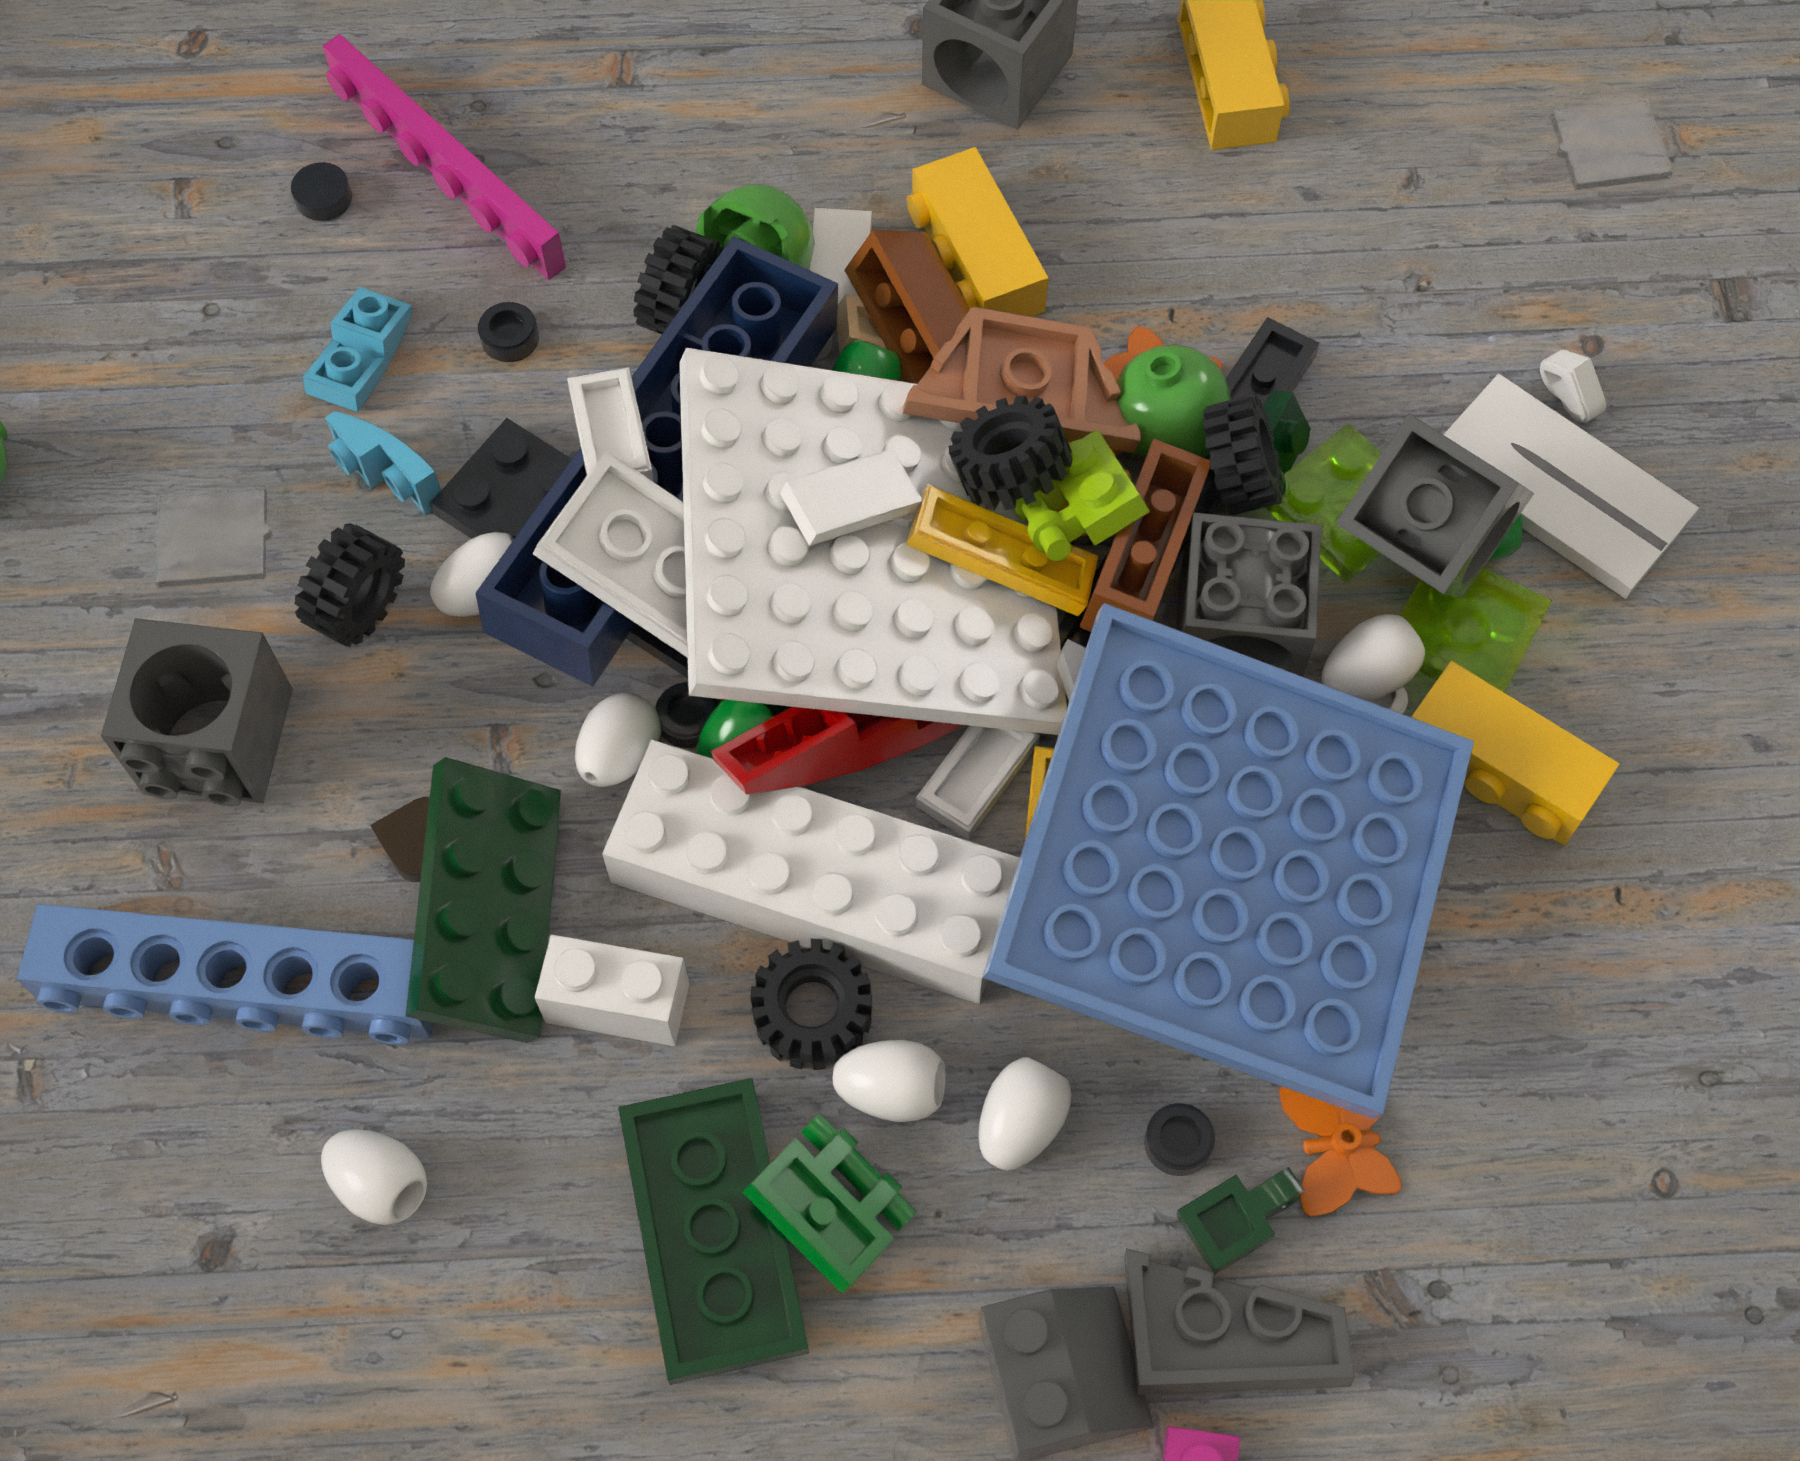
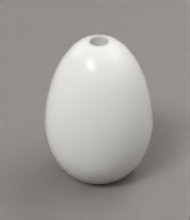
(465, 571)
(1375, 658)
(615, 739)
(891, 1080)
(1022, 1113)
(374, 1175)

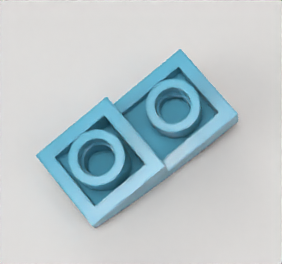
(362, 347)
(381, 457)

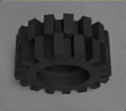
(672, 275)
(1010, 452)
(1243, 454)
(349, 584)
(804, 966)

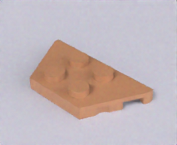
(1026, 356)

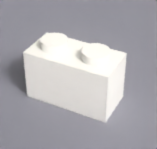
(612, 990)

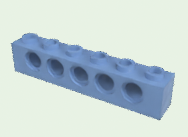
(71, 939)

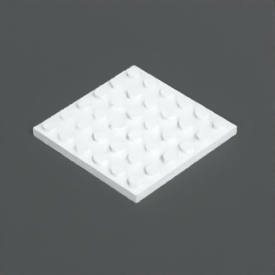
(859, 615)

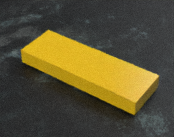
(999, 550)

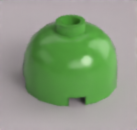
(762, 218)
(1167, 395)

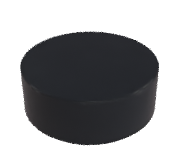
(321, 191)
(508, 332)
(683, 715)
(1179, 1139)

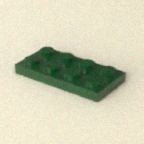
(484, 901)
(710, 1254)

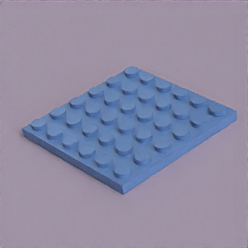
(1233, 862)

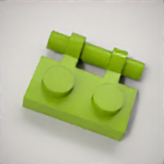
(1098, 498)

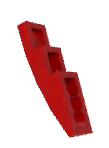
(819, 745)

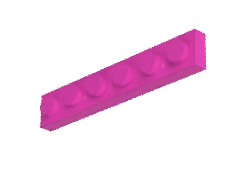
(451, 164)

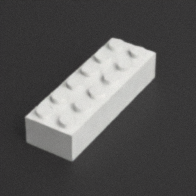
(812, 871)

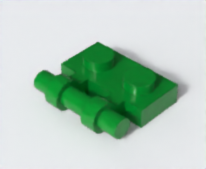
(820, 1213)

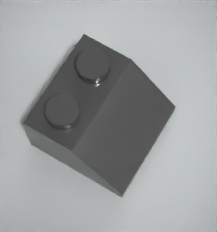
(1062, 1370)

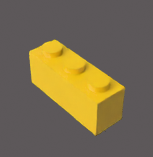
(1233, 71)
(977, 235)
(1518, 754)

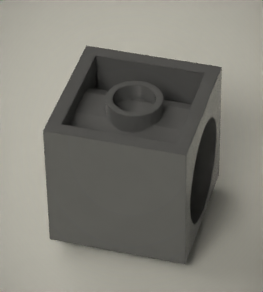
(996, 52)
(1434, 508)
(1252, 587)
(176, 669)

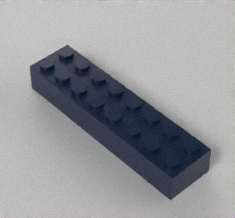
(742, 307)

